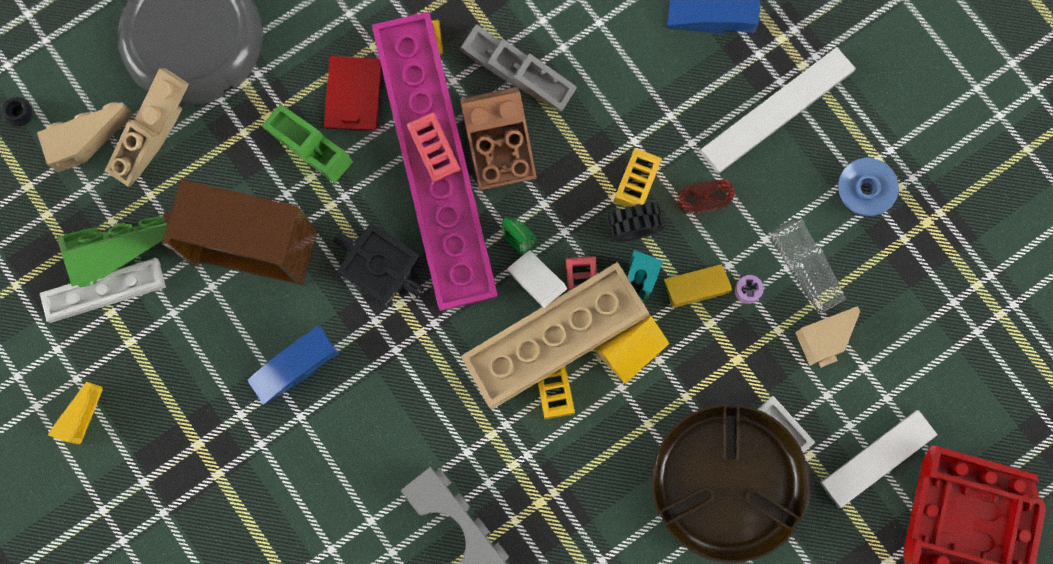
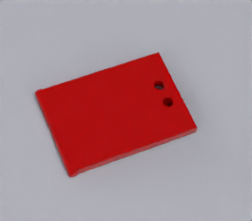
(353, 93)

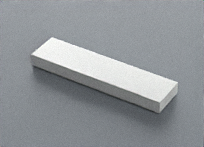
(113, 288)
(878, 459)

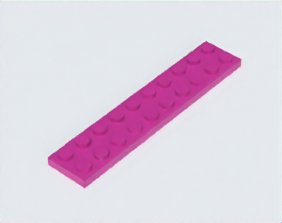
(446, 207)

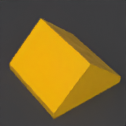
(632, 348)

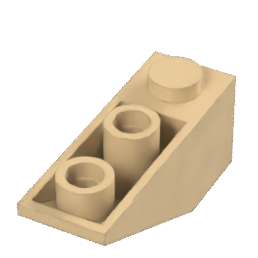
(79, 139)

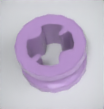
(755, 295)

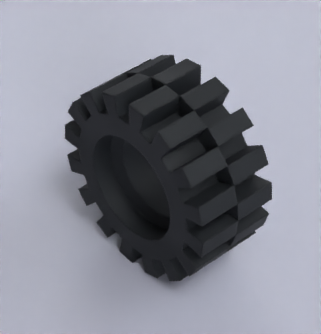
(635, 222)

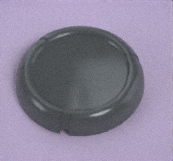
(197, 40)

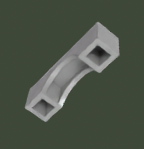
(431, 495)

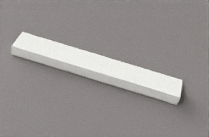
(777, 110)

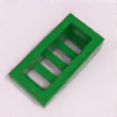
(518, 235)

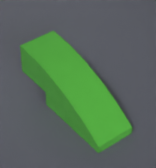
(307, 143)

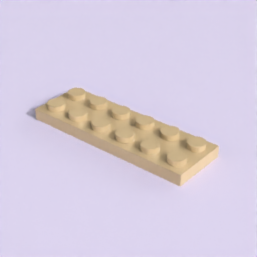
(554, 335)

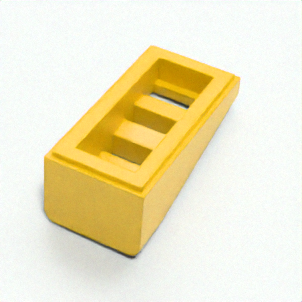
(626, 199)
(560, 411)
(77, 416)

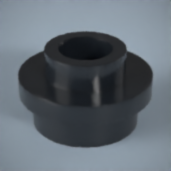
(10, 108)

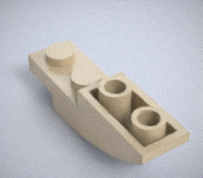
(149, 129)

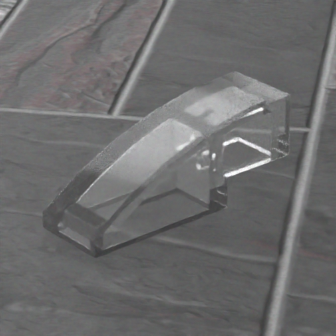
(807, 264)

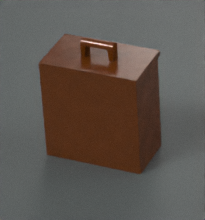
(239, 232)

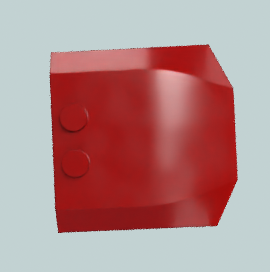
(973, 512)

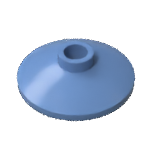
(879, 179)

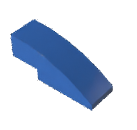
(714, 15)
(292, 365)

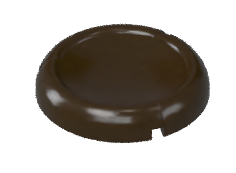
(730, 483)

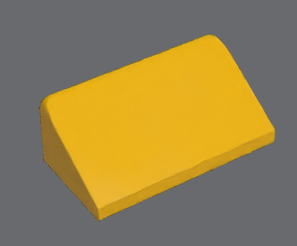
(697, 286)

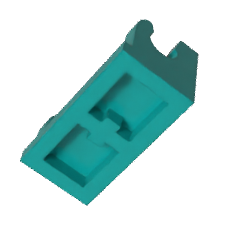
(644, 271)

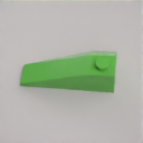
(96, 254)

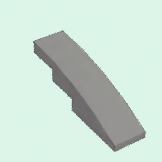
(517, 68)

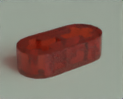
(705, 189)

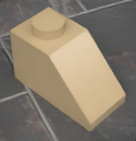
(827, 337)

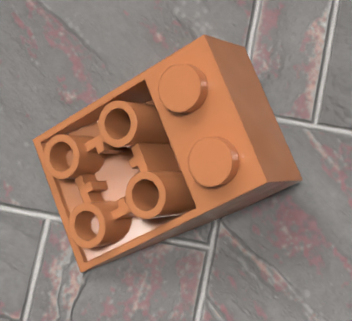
(498, 138)

